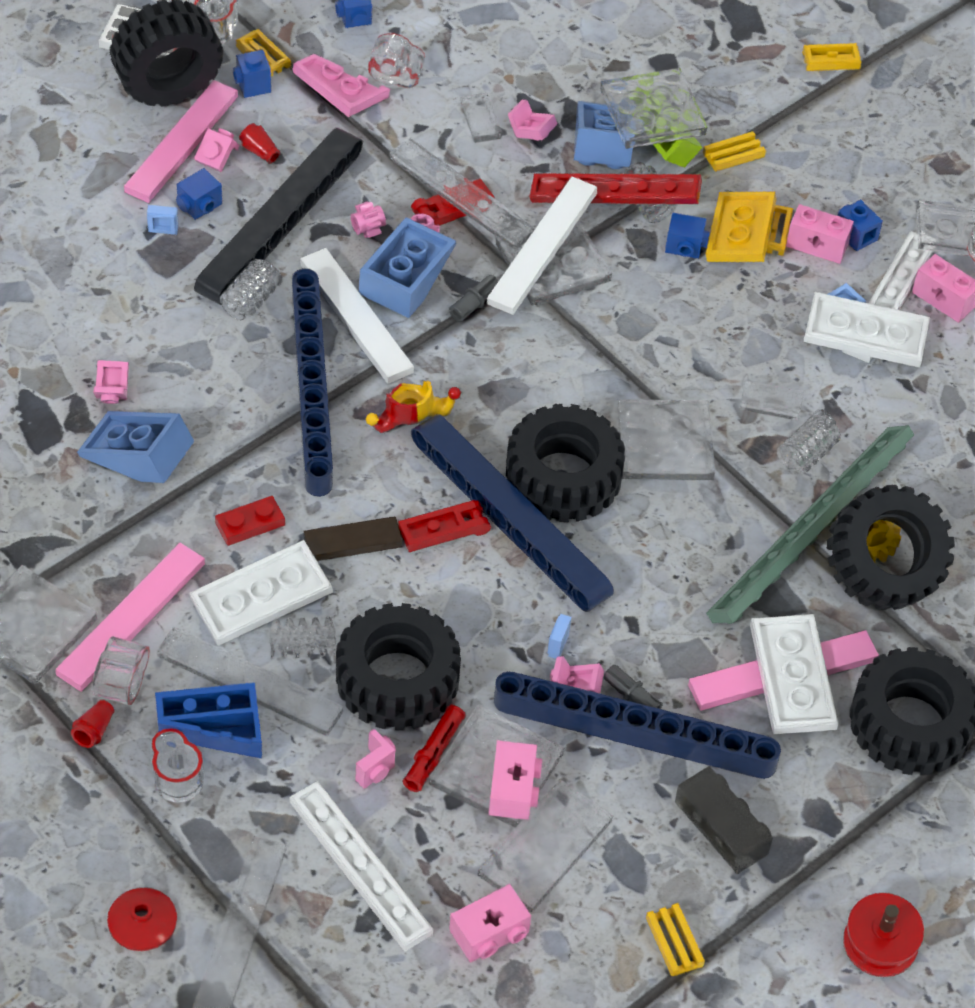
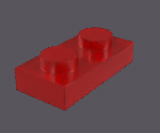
(250, 520)

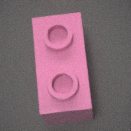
(819, 233)
(945, 288)
(513, 780)
(490, 923)

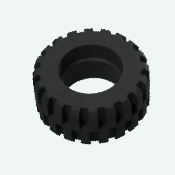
(155, 32)
(574, 433)
(923, 527)
(398, 701)
(906, 744)

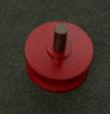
(883, 934)

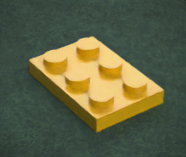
(741, 226)

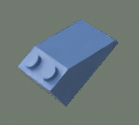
(598, 138)
(405, 267)
(138, 444)

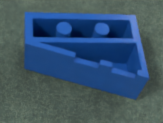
(214, 717)

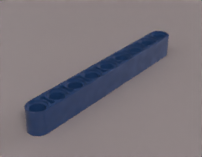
(312, 383)
(513, 513)
(648, 736)

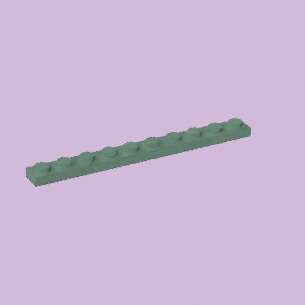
(807, 527)

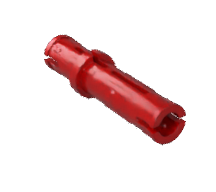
(428, 757)

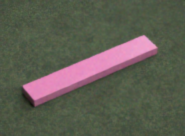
(180, 141)
(132, 613)
(745, 679)

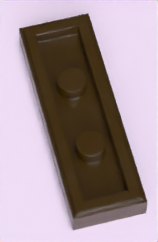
(354, 538)

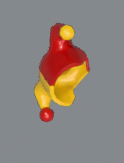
(411, 405)

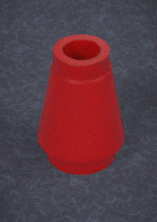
(258, 142)
(92, 724)

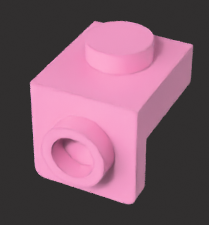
(530, 124)
(216, 149)
(111, 381)
(580, 676)
(378, 763)

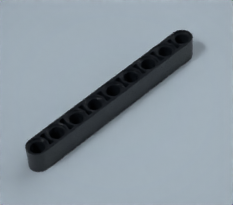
(280, 212)

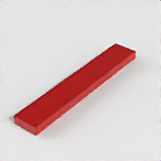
(623, 188)

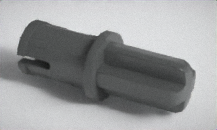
(473, 298)
(630, 688)

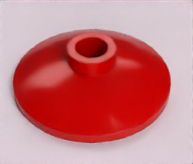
(146, 931)

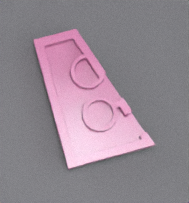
(336, 86)

